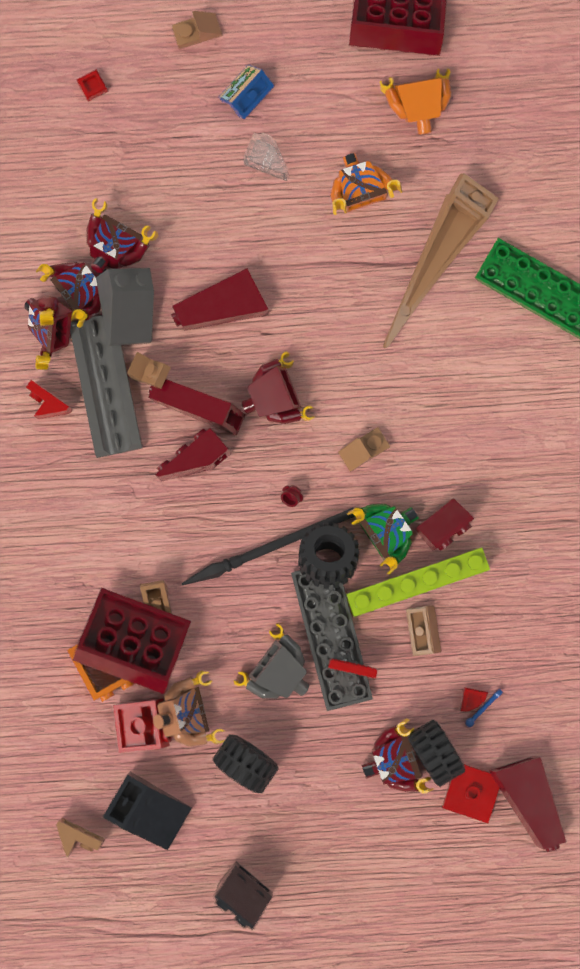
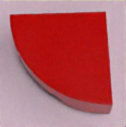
(472, 699)

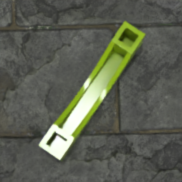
(417, 582)

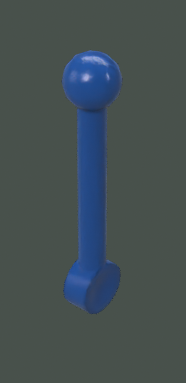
(470, 721)

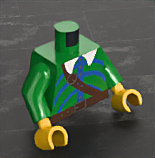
(387, 531)

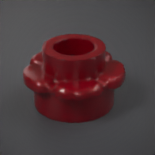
(291, 495)

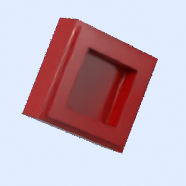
(92, 85)

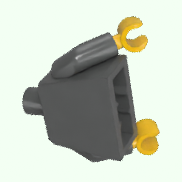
(278, 671)

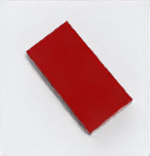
(352, 668)

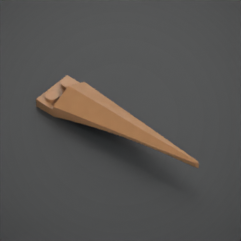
(457, 222)

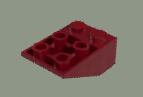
(198, 457)

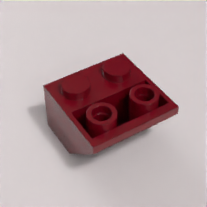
(444, 524)

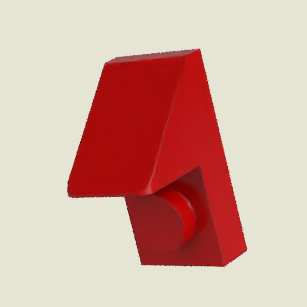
(51, 406)

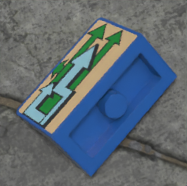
(247, 90)

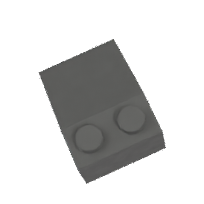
(127, 305)

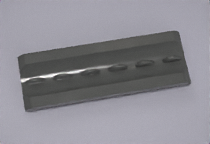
(105, 389)
(331, 636)

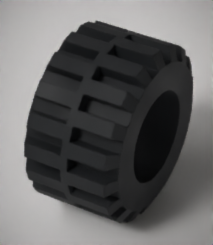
(328, 572)
(436, 753)
(245, 764)

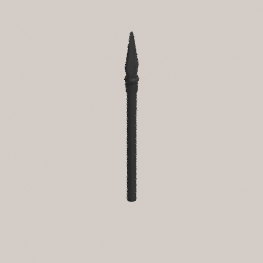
(217, 569)

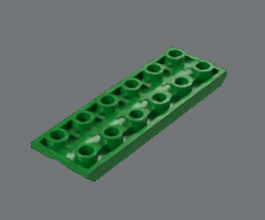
(532, 286)

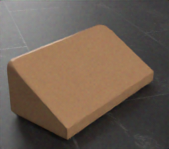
(423, 630)

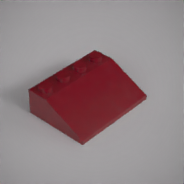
(399, 25)
(131, 640)

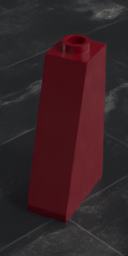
(221, 303)
(198, 406)
(531, 798)

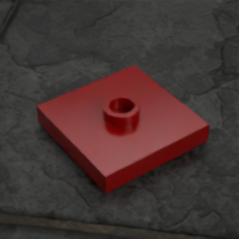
(472, 794)

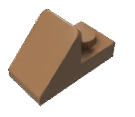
(199, 29)
(148, 371)
(364, 449)
(156, 595)
(71, 833)

